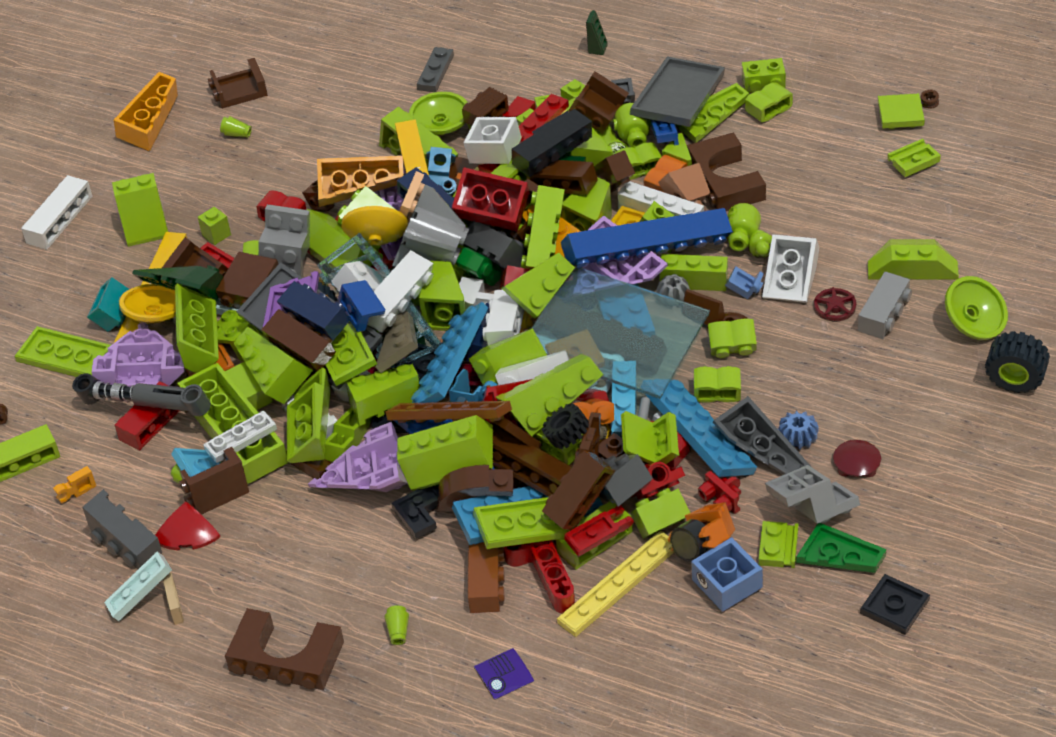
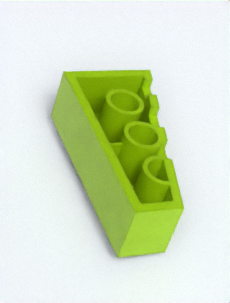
(544, 226)
(272, 367)

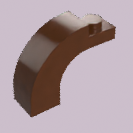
(473, 482)

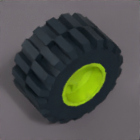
(1017, 362)

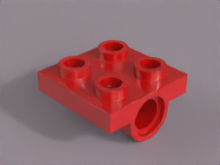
(662, 478)

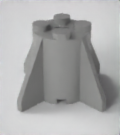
(433, 230)

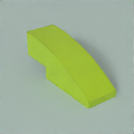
(345, 434)

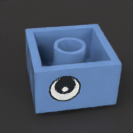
(727, 574)

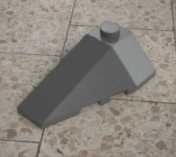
(757, 435)

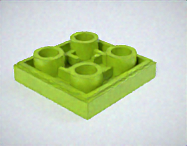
(901, 111)

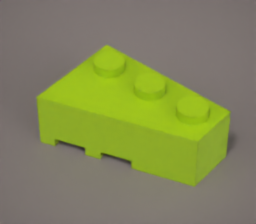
(381, 391)

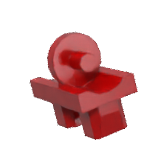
(723, 489)

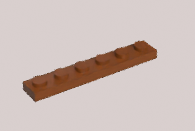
(448, 410)

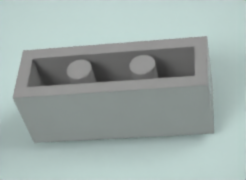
(884, 305)

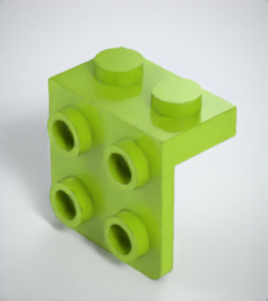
(230, 327)
(650, 440)

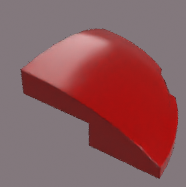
(185, 529)

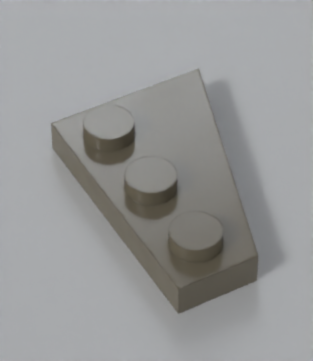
(398, 342)

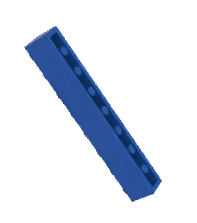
(643, 237)

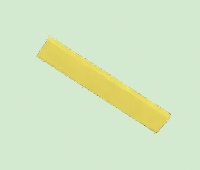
(616, 584)

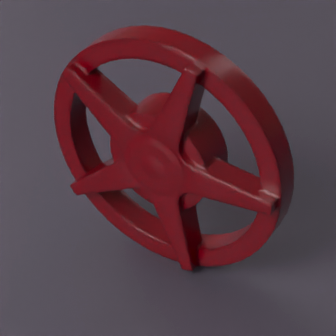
(835, 304)

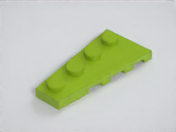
(715, 111)

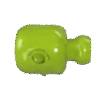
(629, 127)
(744, 222)

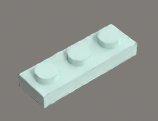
(138, 586)

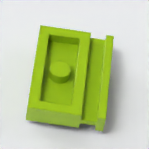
(914, 157)
(778, 544)

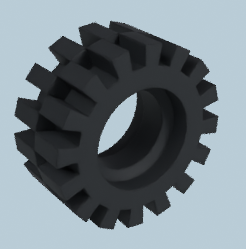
(565, 426)

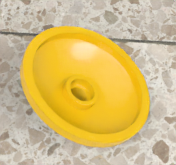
(376, 224)
(148, 304)

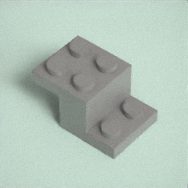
(286, 236)
(812, 494)

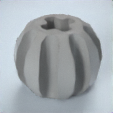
(673, 287)

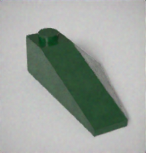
(193, 277)

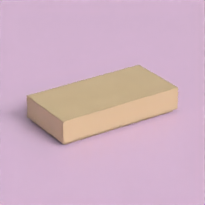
(173, 599)

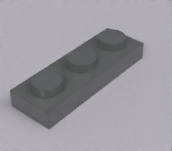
(435, 69)

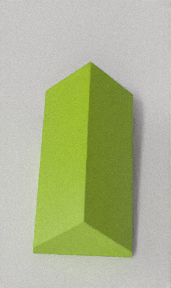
(328, 236)
(308, 419)

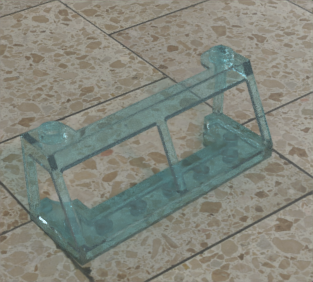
(328, 273)

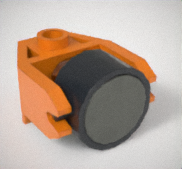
(702, 531)

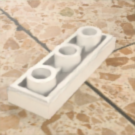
(240, 436)

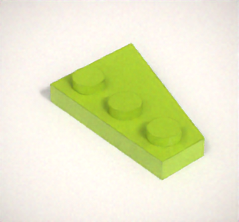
(539, 284)

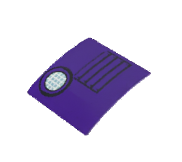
(504, 673)

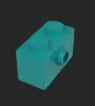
(106, 307)

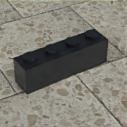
(551, 143)

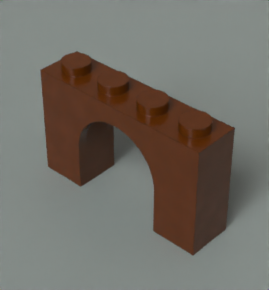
(726, 191)
(307, 668)

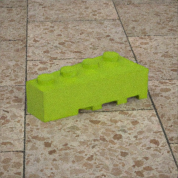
(389, 137)
(549, 391)

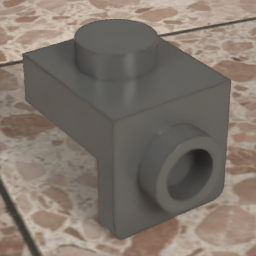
(626, 84)

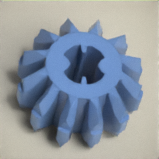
(799, 429)

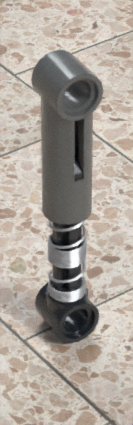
(147, 395)

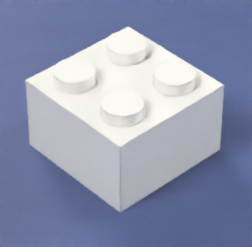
(492, 140)

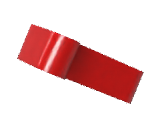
(549, 569)

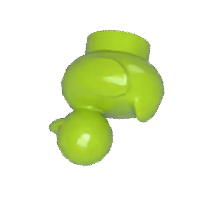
(760, 243)

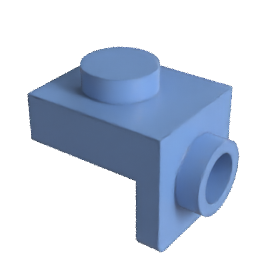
(744, 283)

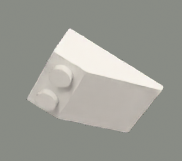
(790, 268)
(357, 272)
(531, 368)

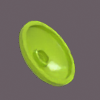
(439, 112)
(976, 308)

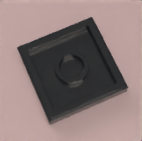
(895, 604)

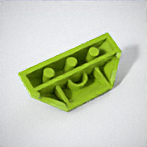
(913, 260)

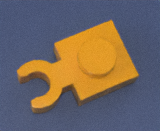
(77, 484)

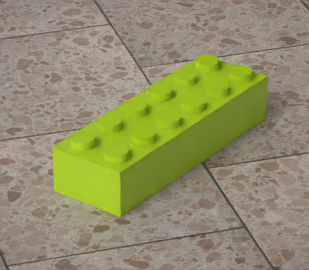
(229, 409)

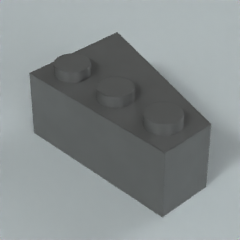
(494, 245)
(628, 478)
(118, 532)

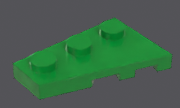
(840, 550)

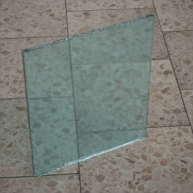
(623, 328)

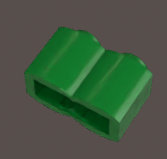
(479, 266)

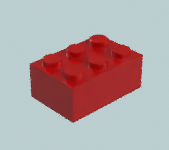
(490, 199)

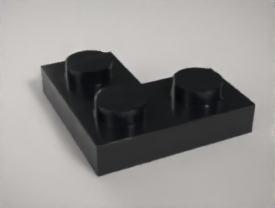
(414, 509)

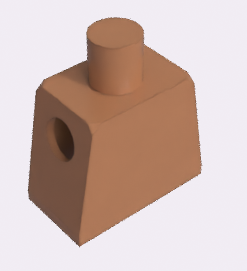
(686, 184)

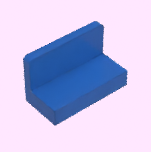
(664, 132)
(360, 303)

